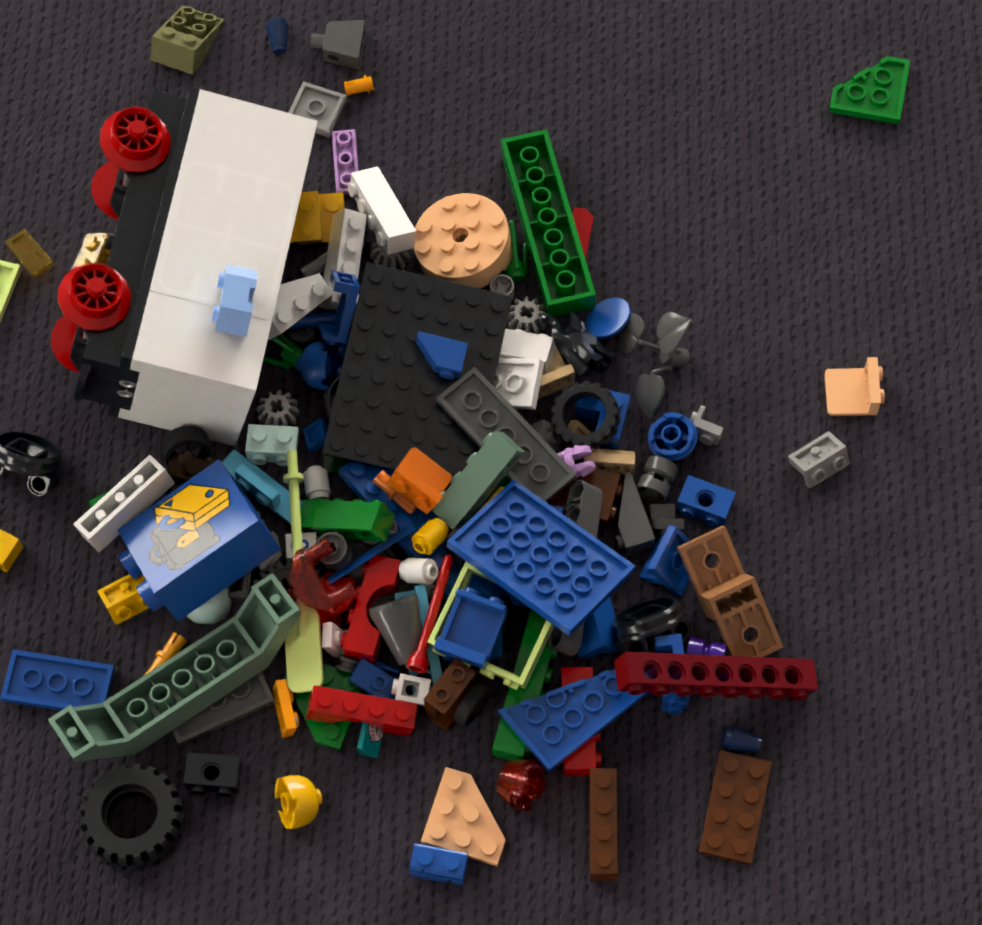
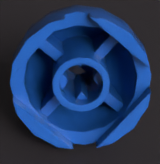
(318, 365)

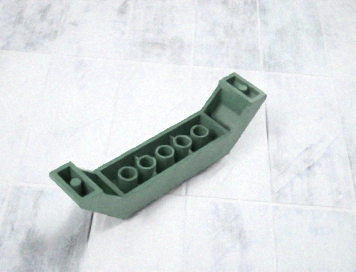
(184, 682)

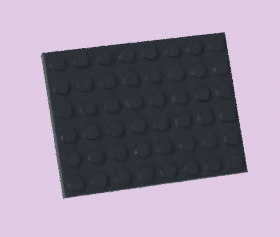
(386, 383)

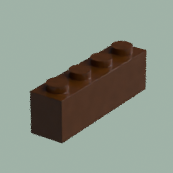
(603, 824)

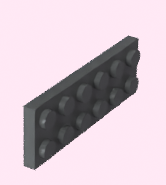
(483, 410)

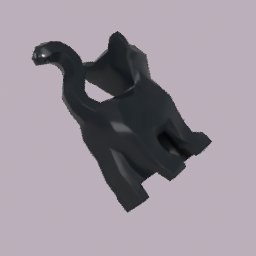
(579, 344)

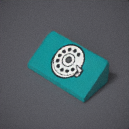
(369, 741)

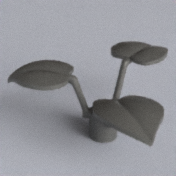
(670, 331)

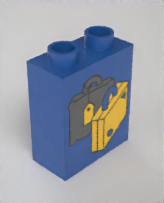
(195, 542)

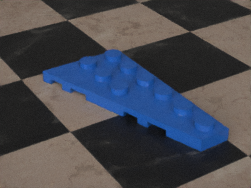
(568, 716)

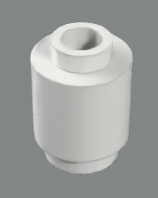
(317, 483)
(418, 571)

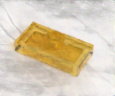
(29, 253)

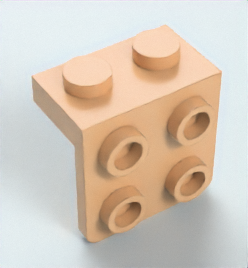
(854, 390)

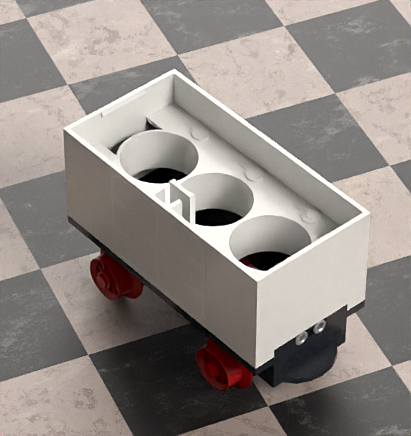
(190, 193)

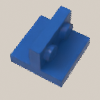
(666, 564)

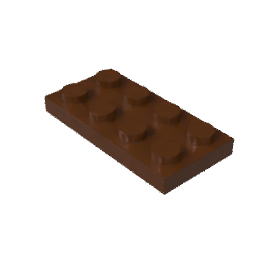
(735, 807)

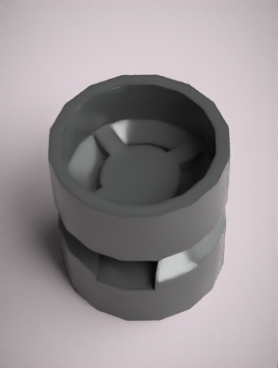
(656, 479)
(342, 552)

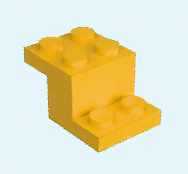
(315, 217)

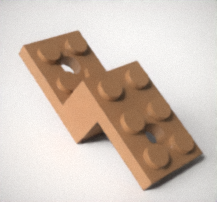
(729, 595)

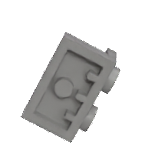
(820, 459)

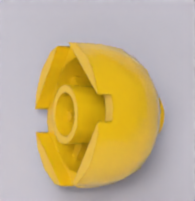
(298, 800)

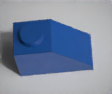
(443, 354)

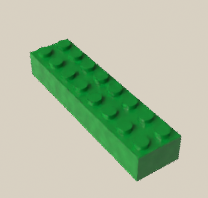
(547, 224)

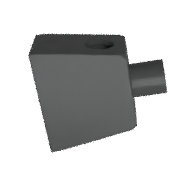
(342, 42)

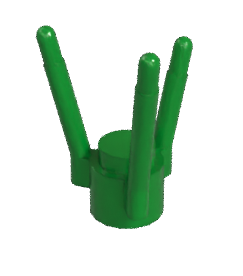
(516, 270)
(289, 353)

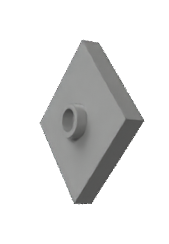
(319, 105)

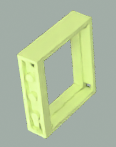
(510, 679)

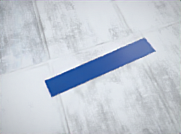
(371, 553)

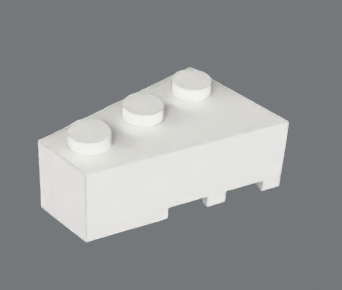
(297, 300)

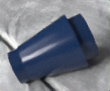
(278, 34)
(738, 739)

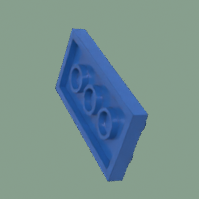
(55, 681)

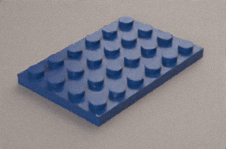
(541, 557)

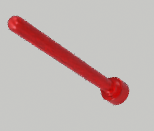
(418, 660)

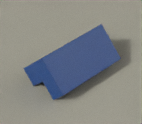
(599, 632)

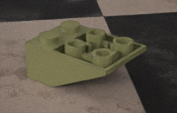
(185, 39)

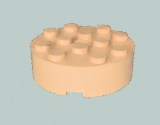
(463, 240)

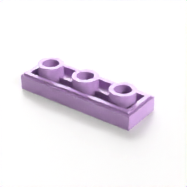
(344, 149)

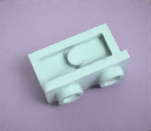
(270, 443)

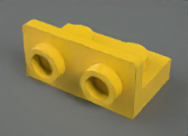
(123, 598)

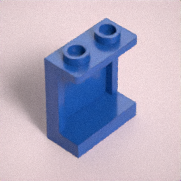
(349, 288)
(472, 628)
(674, 645)

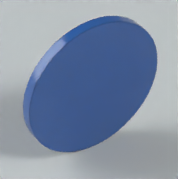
(608, 317)

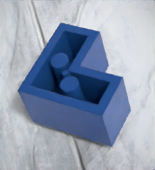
(594, 410)

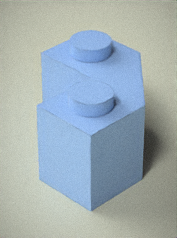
(236, 300)

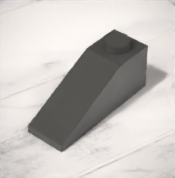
(634, 528)

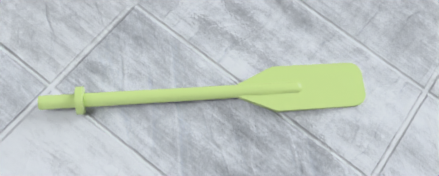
(304, 640)

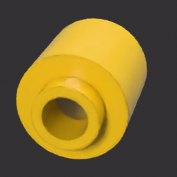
(430, 536)

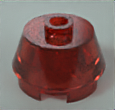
(520, 783)

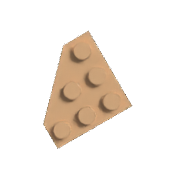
(463, 820)

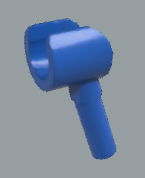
(385, 667)

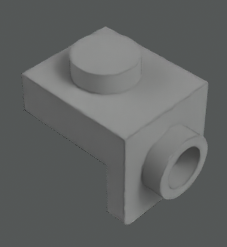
(707, 432)

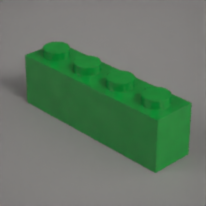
(351, 519)

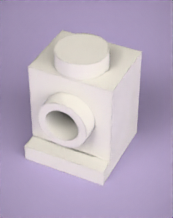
(421, 685)

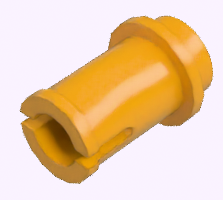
(359, 86)

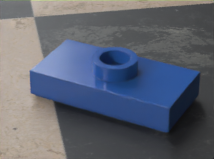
(372, 680)

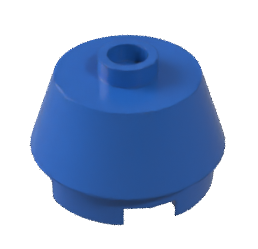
(672, 437)

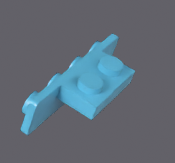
(259, 484)

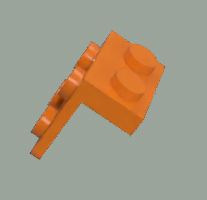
(420, 480)

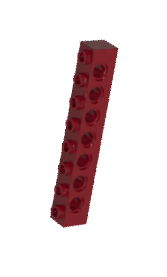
(705, 668)

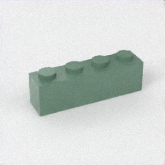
(478, 479)

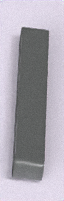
(584, 509)

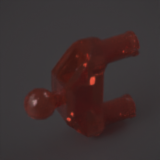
(308, 585)

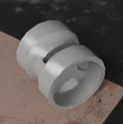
(502, 284)

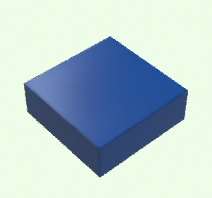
(315, 434)

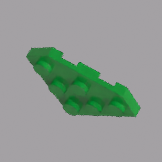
(874, 92)
(325, 733)

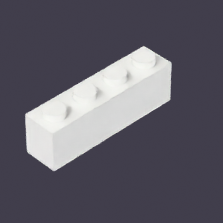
(383, 210)
(344, 249)
(528, 345)
(124, 503)

